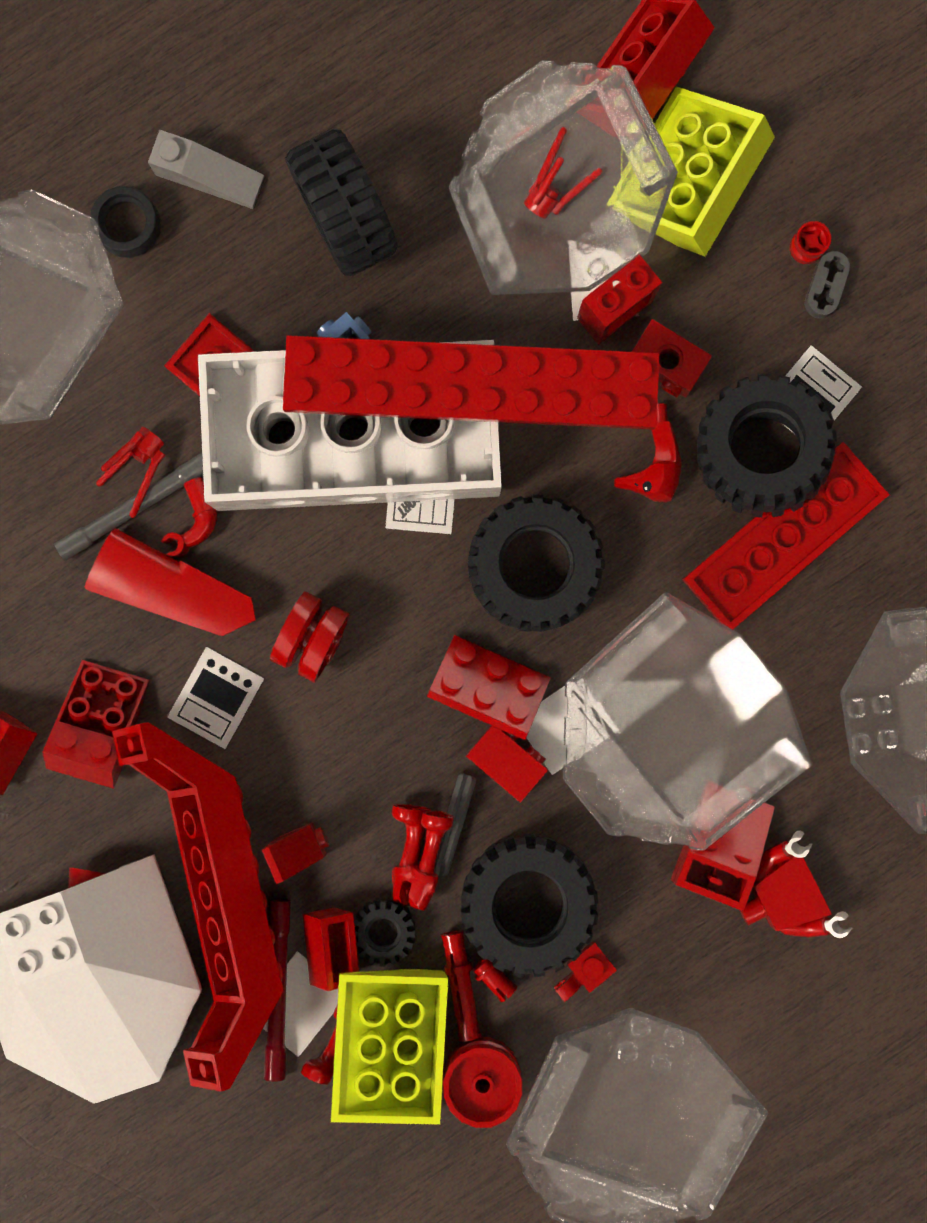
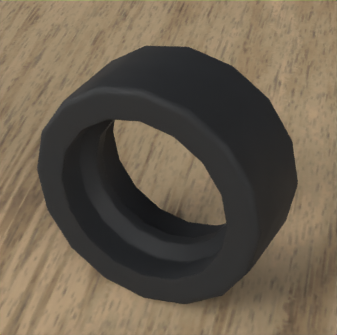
(114, 197)

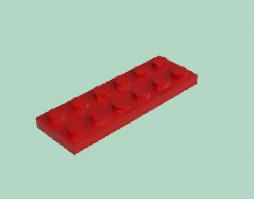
(777, 548)

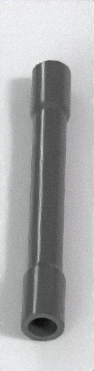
(85, 536)

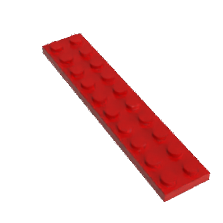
(471, 382)

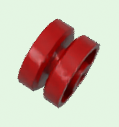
(306, 635)
(476, 1103)

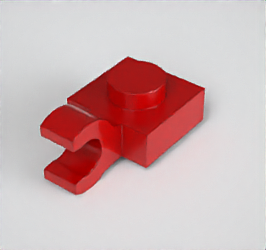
(588, 970)

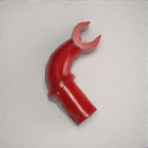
(204, 524)

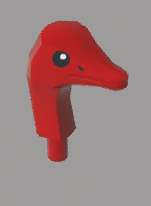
(662, 477)

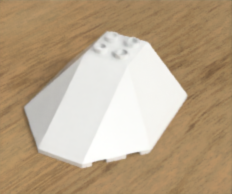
(96, 983)

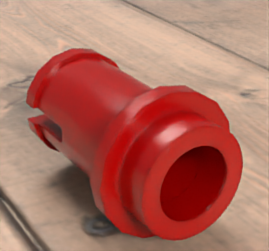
(494, 979)

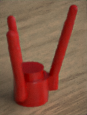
(543, 195)
(142, 447)

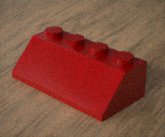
(659, 46)

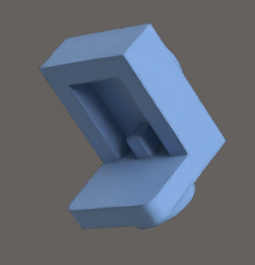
(344, 328)

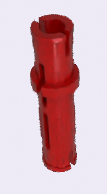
(458, 970)

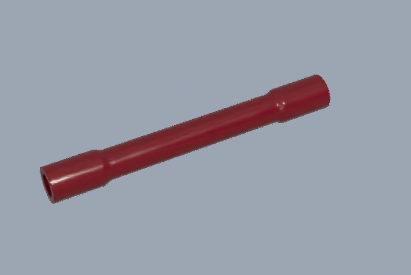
(275, 1049)

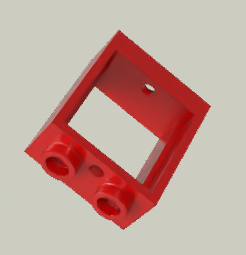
(612, 307)

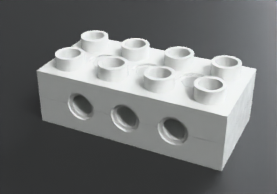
(316, 466)

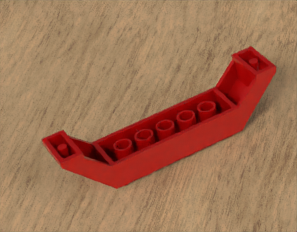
(223, 897)

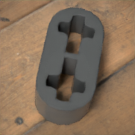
(834, 287)

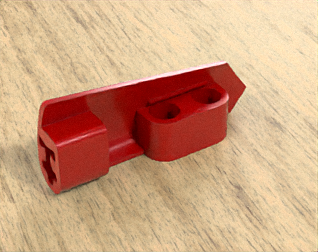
(159, 584)

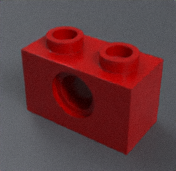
(688, 357)

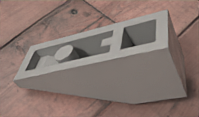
(204, 169)

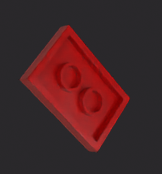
(489, 687)

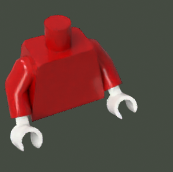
(790, 896)

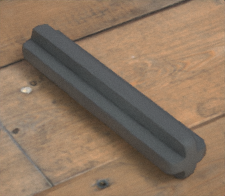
(458, 808)

